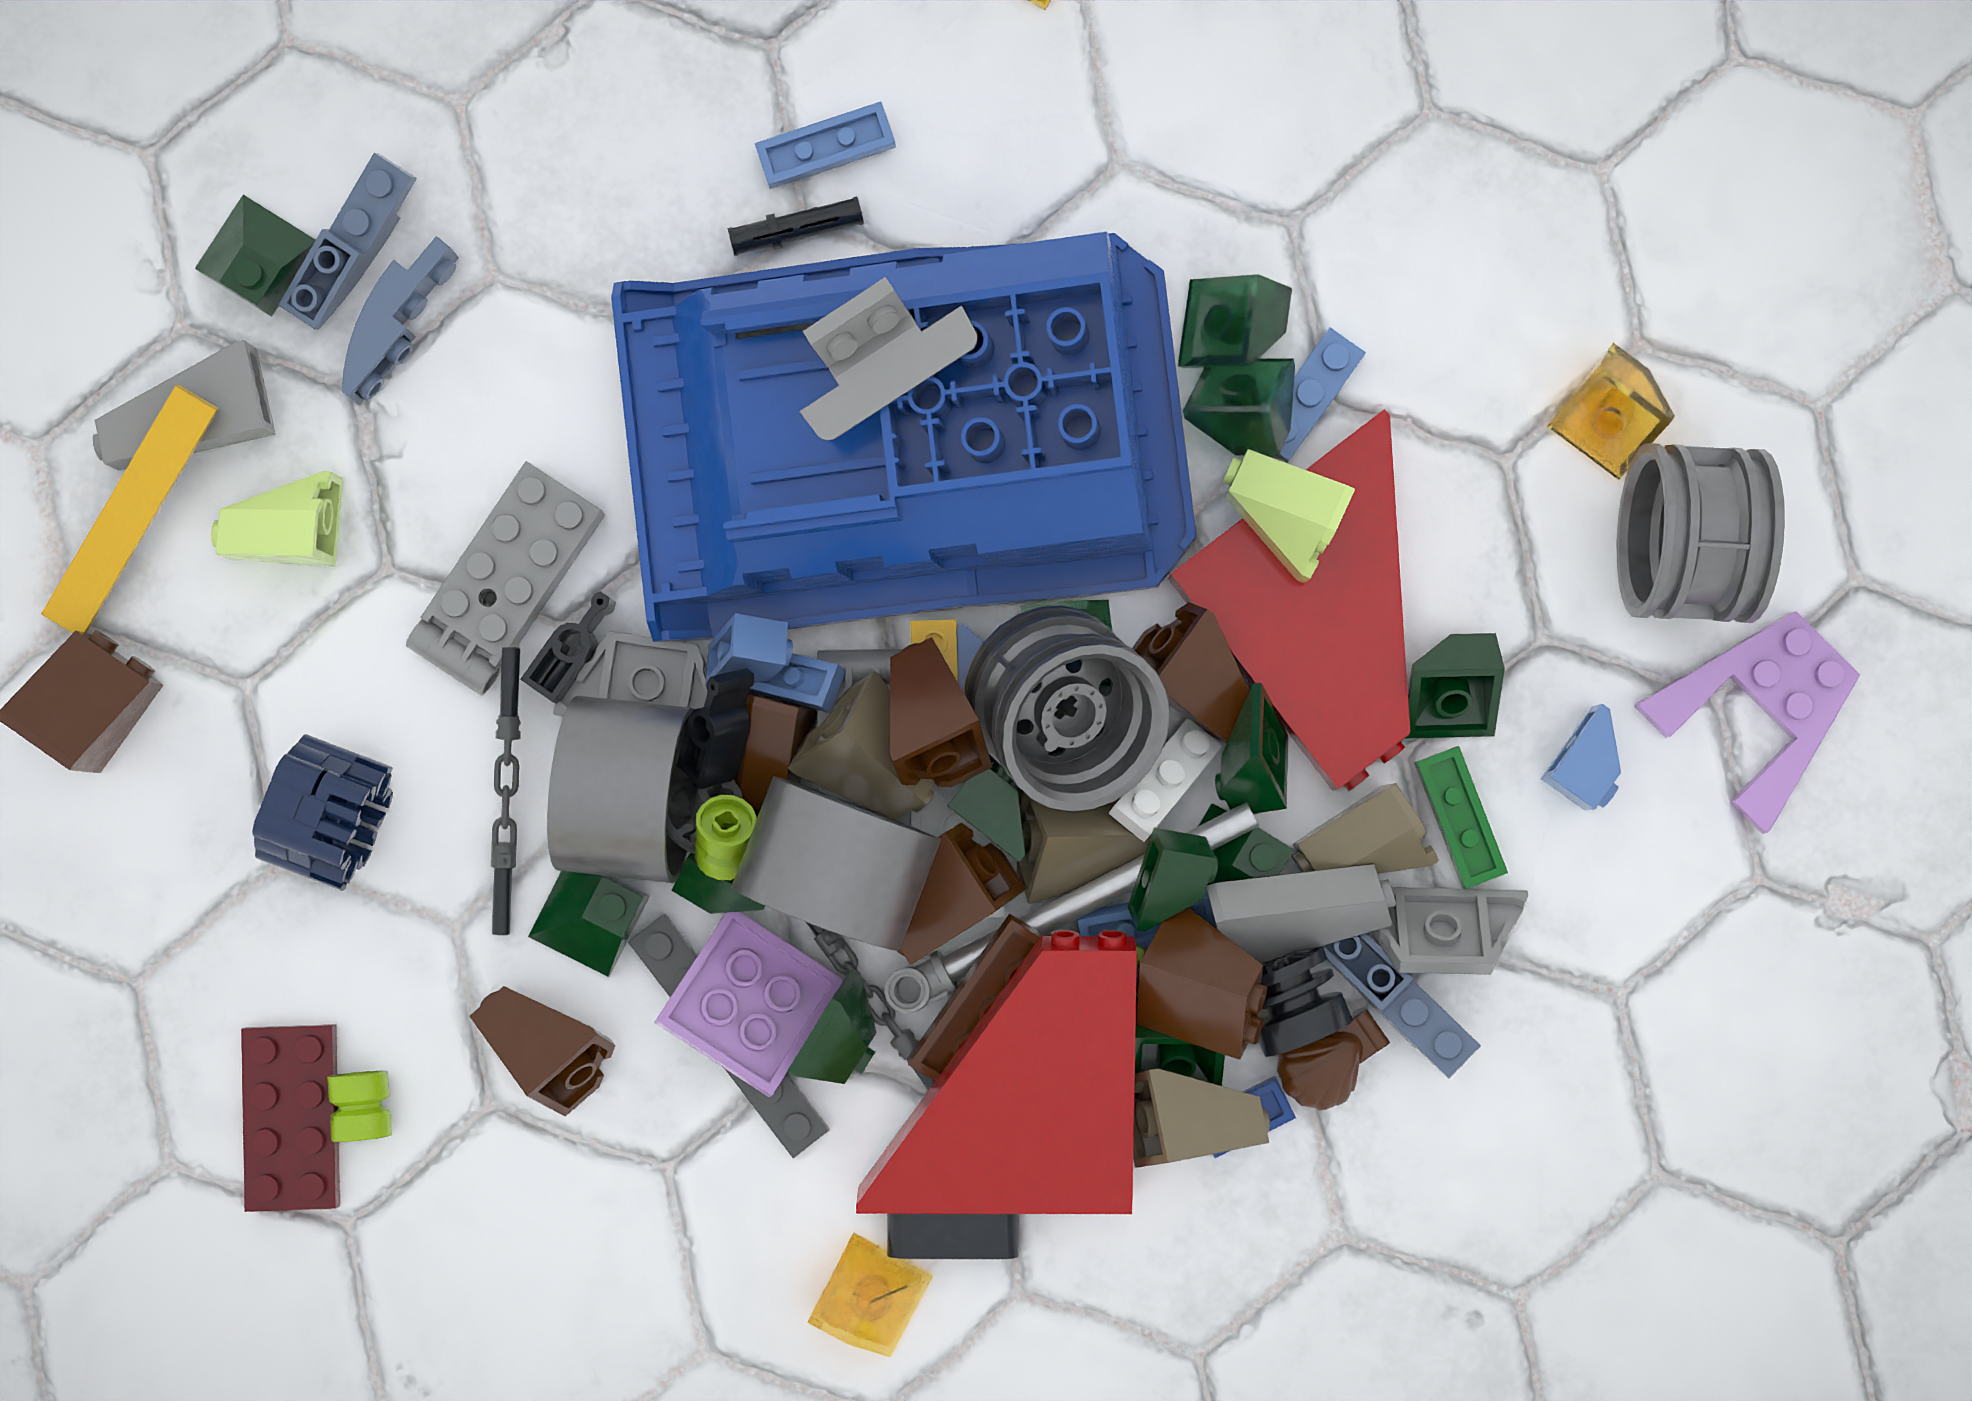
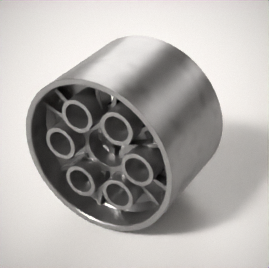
(614, 789)
(835, 864)

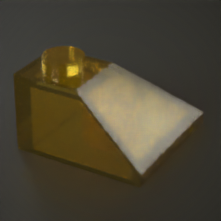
(1613, 411)
(869, 1297)

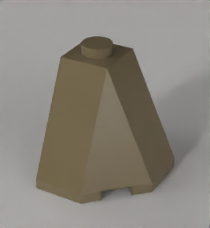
(853, 753)
(1374, 831)
(1070, 847)
(1192, 1119)

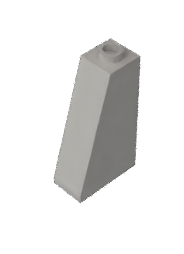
(226, 379)
(1301, 909)

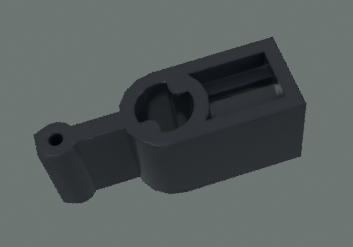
(552, 668)
(718, 731)

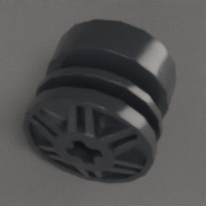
(1295, 1005)

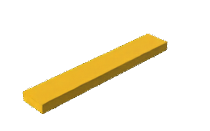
(130, 510)

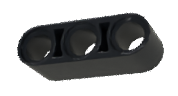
(953, 1236)

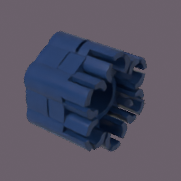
(318, 808)

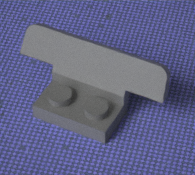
(878, 356)

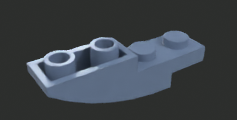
(350, 244)
(379, 331)
(1402, 1002)

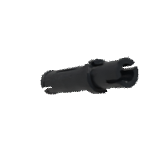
(795, 226)

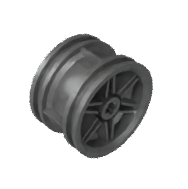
(1700, 533)
(1042, 690)

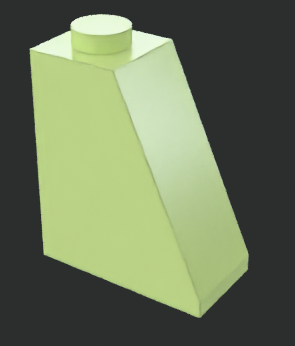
(1287, 508)
(284, 524)

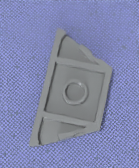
(641, 671)
(1450, 929)

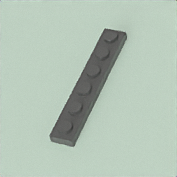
(788, 1109)

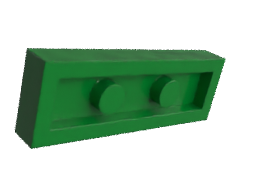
(1461, 817)

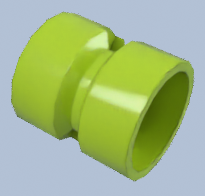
(723, 835)
(359, 1106)

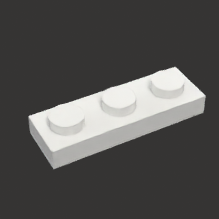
(1169, 778)

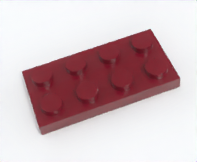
(288, 1118)

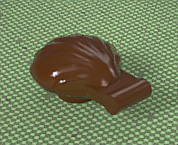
(1327, 1069)

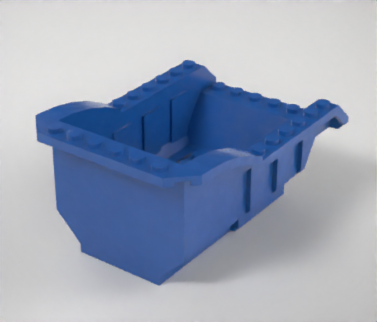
(998, 481)

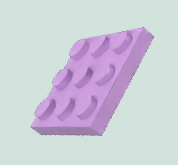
(749, 1001)

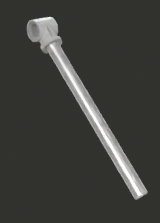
(939, 973)

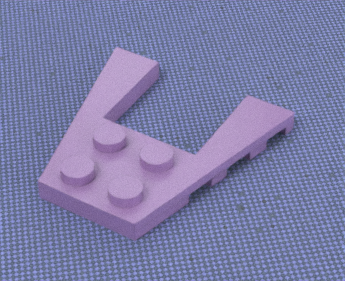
(1792, 679)

